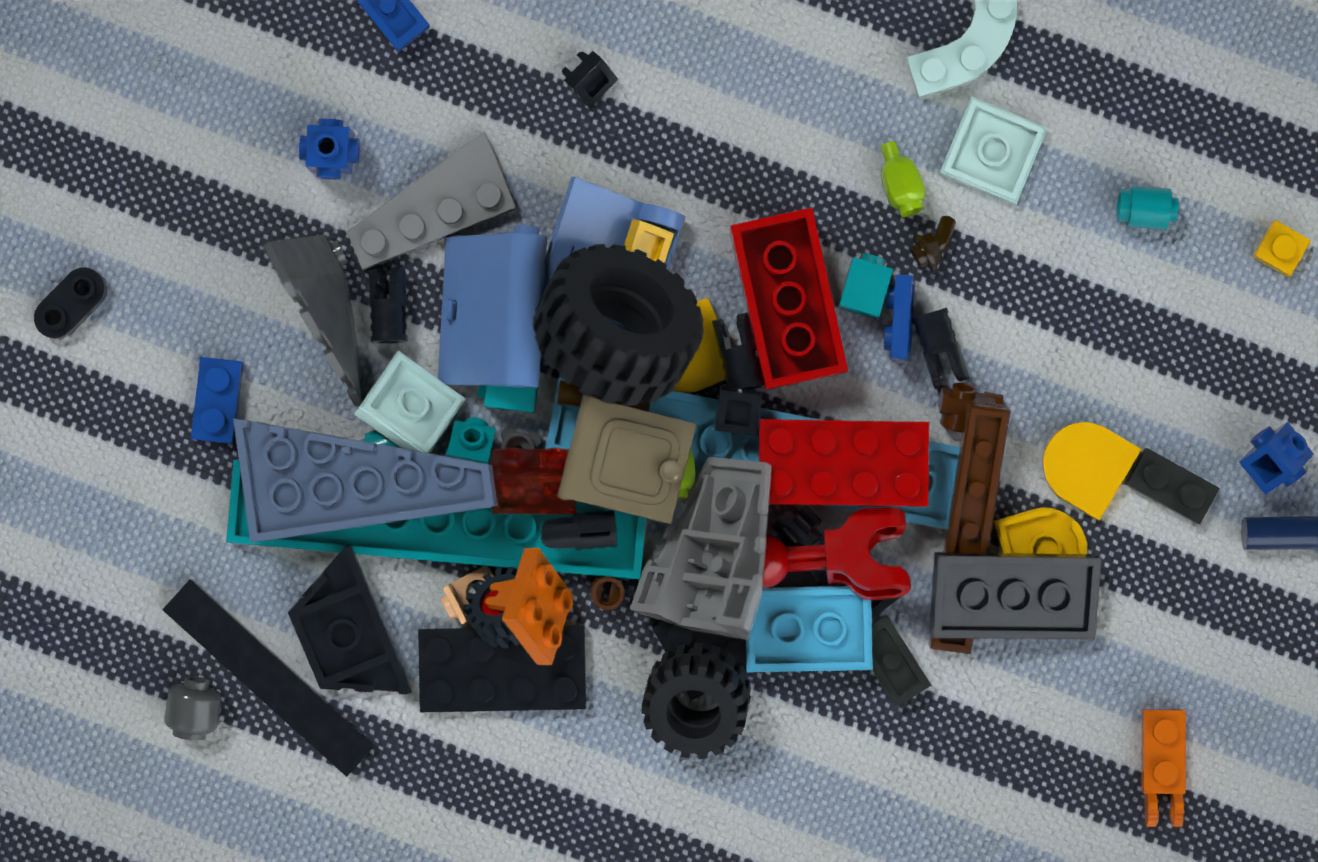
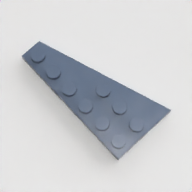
(326, 483)

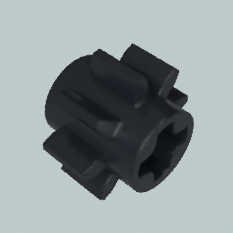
(798, 527)

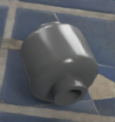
(192, 708)

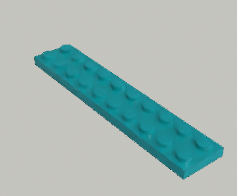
(462, 538)

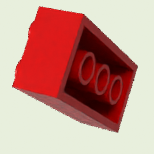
(788, 299)
(846, 462)

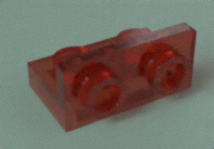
(530, 481)

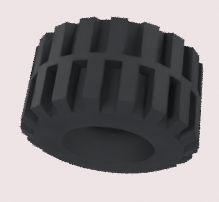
(690, 729)

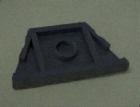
(346, 631)

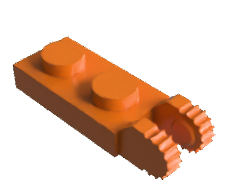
(1163, 762)

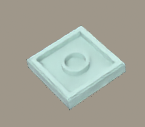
(993, 150)
(409, 405)

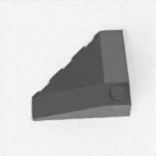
(316, 279)

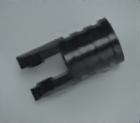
(388, 315)
(937, 337)
(741, 361)
(581, 531)

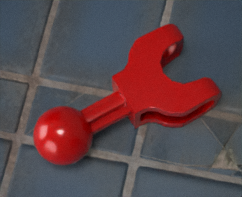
(846, 556)

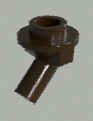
(929, 248)

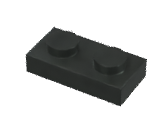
(1172, 486)
(895, 664)

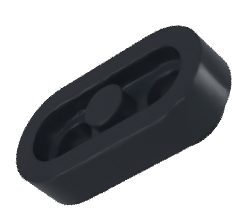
(71, 305)

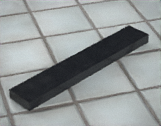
(269, 677)

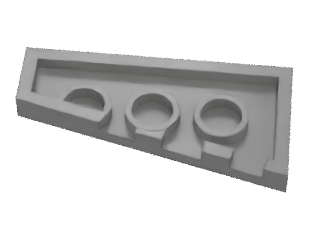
(439, 204)

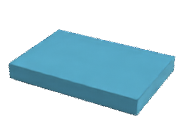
(810, 631)

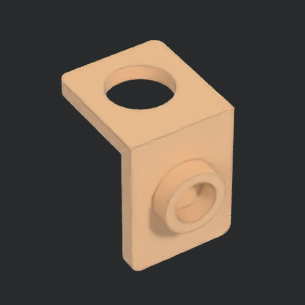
(456, 593)

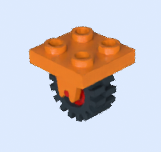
(522, 607)

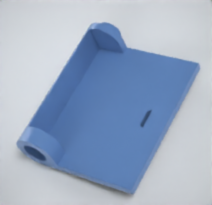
(601, 216)
(490, 308)

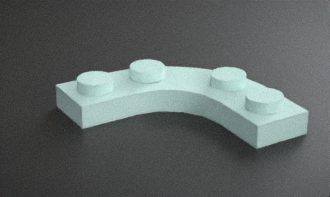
(969, 55)

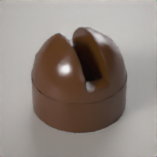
(614, 594)

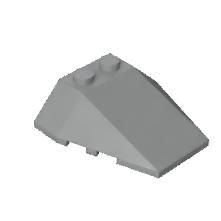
(715, 554)

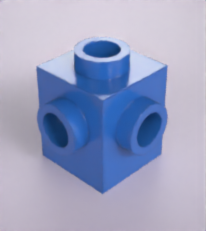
(337, 162)
(1276, 457)

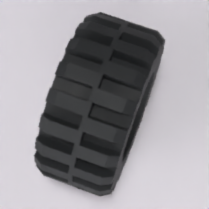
(598, 353)

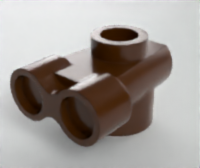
(954, 401)

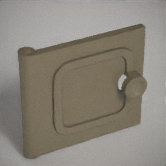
(618, 459)

